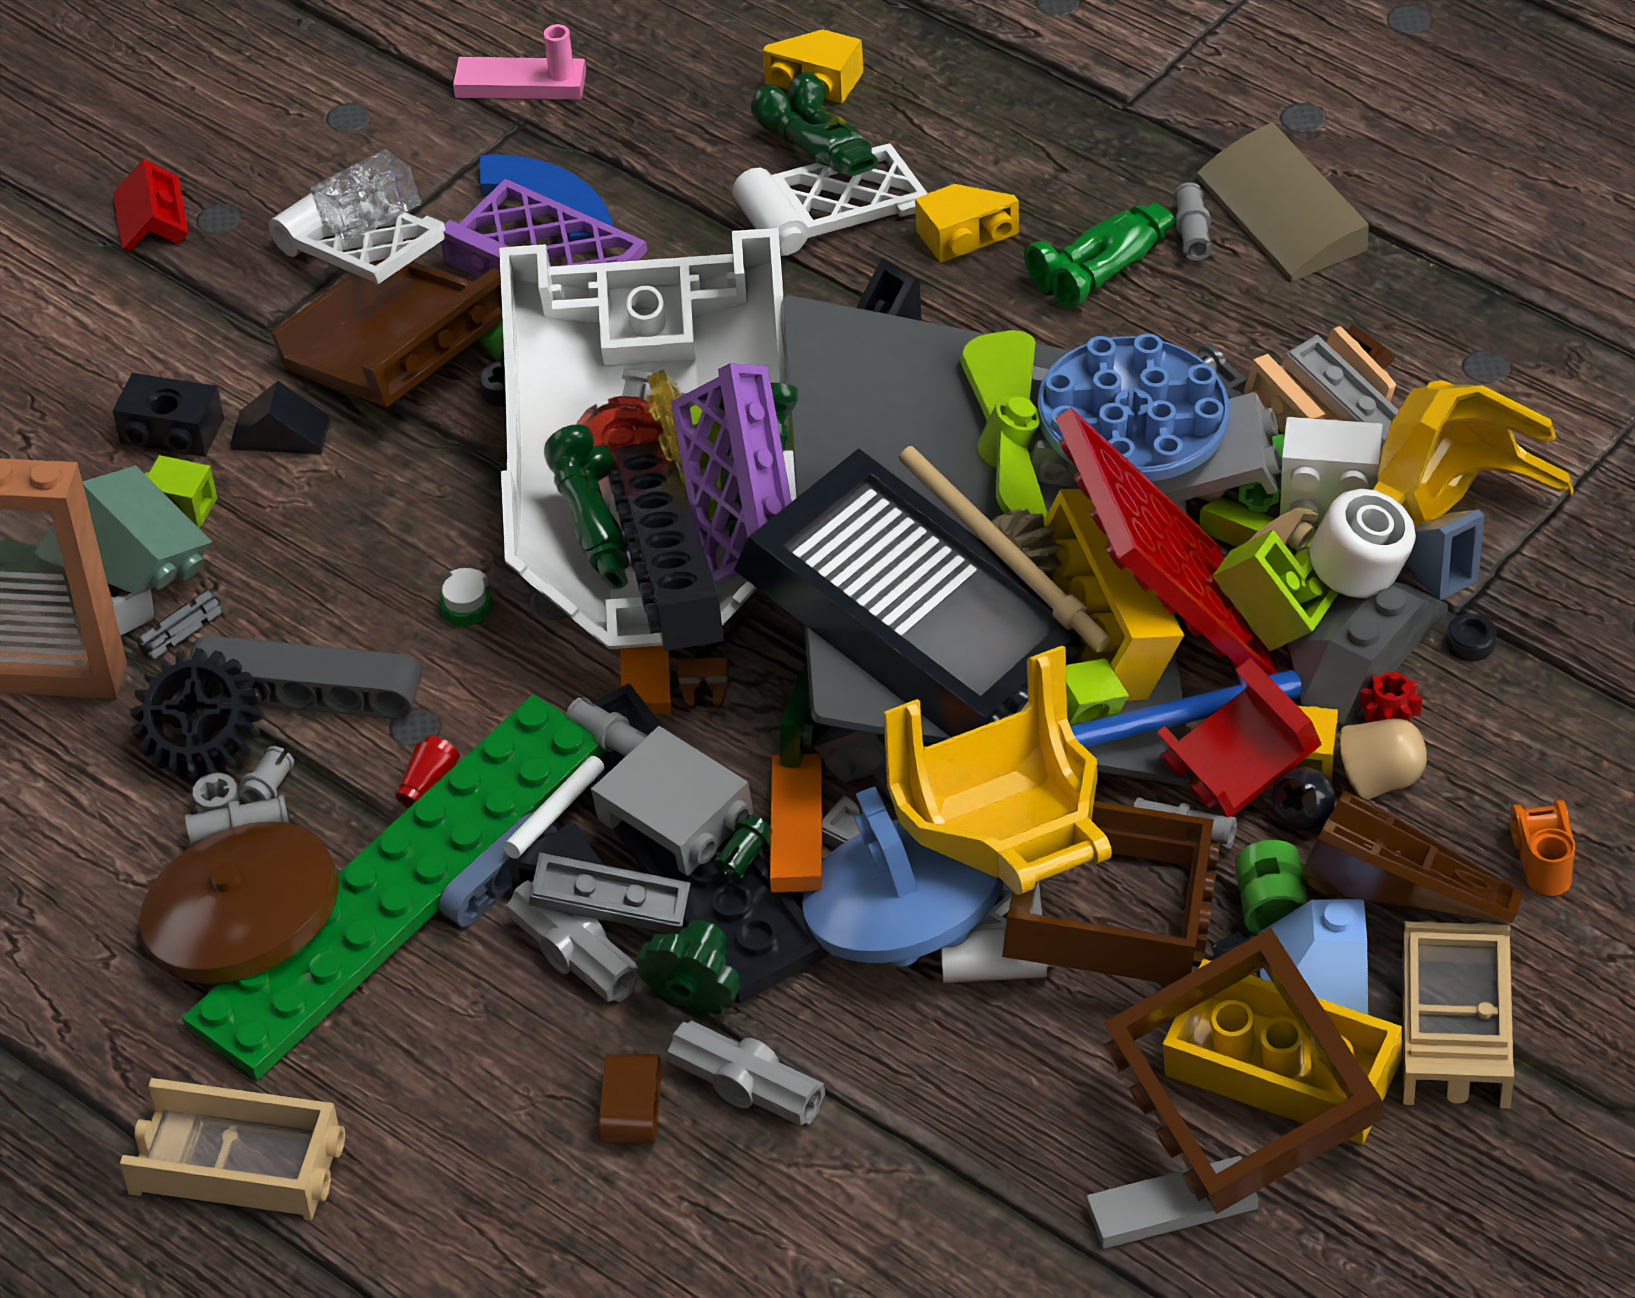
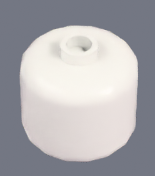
(1362, 543)

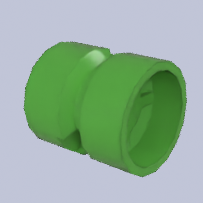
(1269, 882)

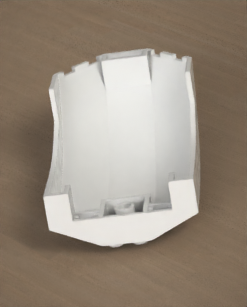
(566, 350)

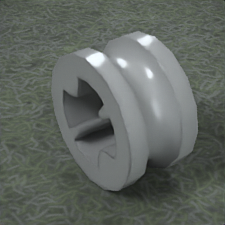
(213, 787)

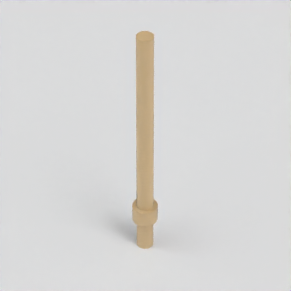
(1066, 608)

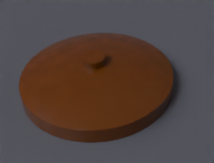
(239, 902)

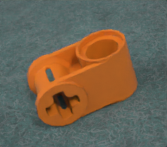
(1544, 846)

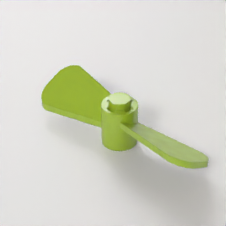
(1001, 379)

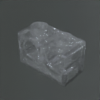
(365, 195)

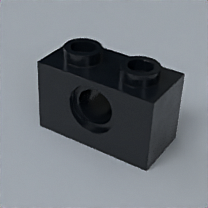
(168, 414)

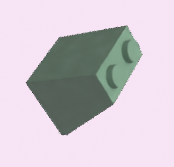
(142, 532)

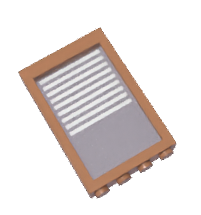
(53, 587)

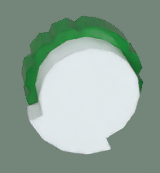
(465, 597)

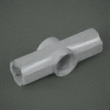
(575, 945)
(746, 1073)

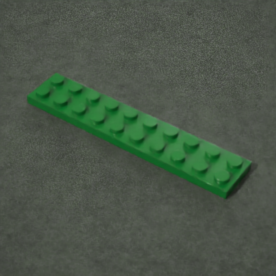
(395, 886)

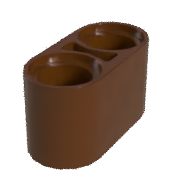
(630, 1098)

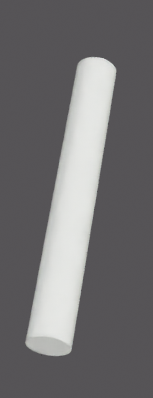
(553, 807)

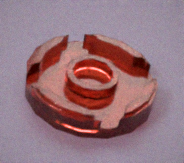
(621, 423)

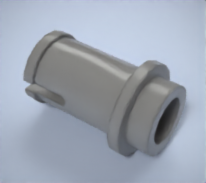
(266, 776)

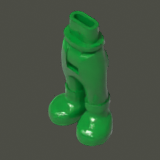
(1096, 253)

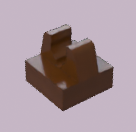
(703, 673)

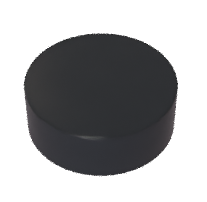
(1471, 637)

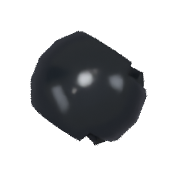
(1303, 798)

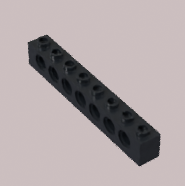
(665, 547)

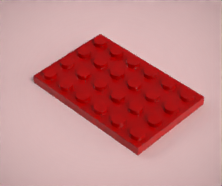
(1158, 543)

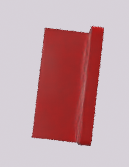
(149, 202)

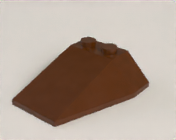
(1386, 860)

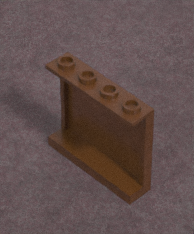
(390, 333)

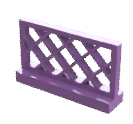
(480, 252)
(757, 463)

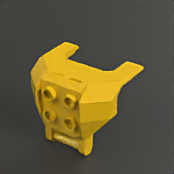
(1452, 434)
(1004, 794)

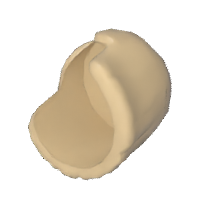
(1382, 756)

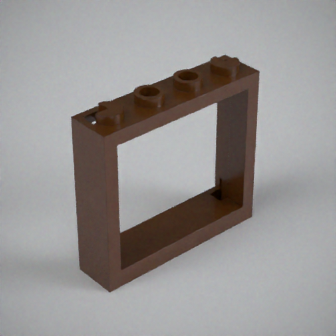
(1118, 950)
(1286, 1153)

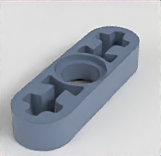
(482, 881)

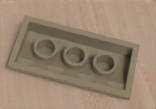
(1284, 203)

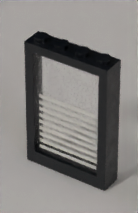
(905, 595)

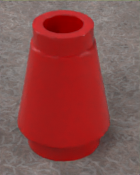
(425, 768)

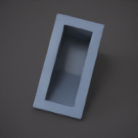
(1448, 552)

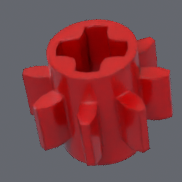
(1390, 698)

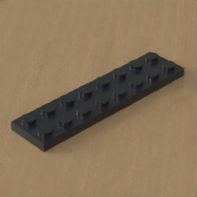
(762, 928)

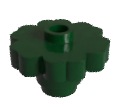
(690, 968)

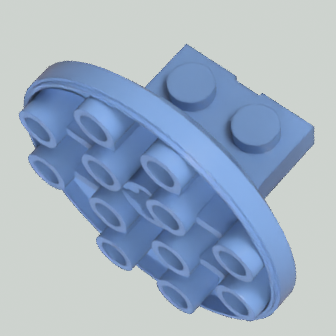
(1143, 397)
(892, 896)

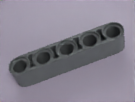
(320, 676)

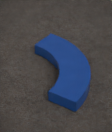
(546, 180)

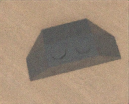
(1360, 641)

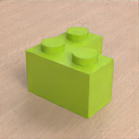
(1274, 589)

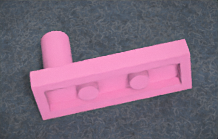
(525, 78)

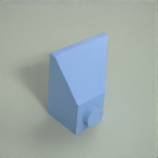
(1328, 949)

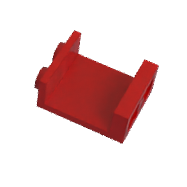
(1242, 744)

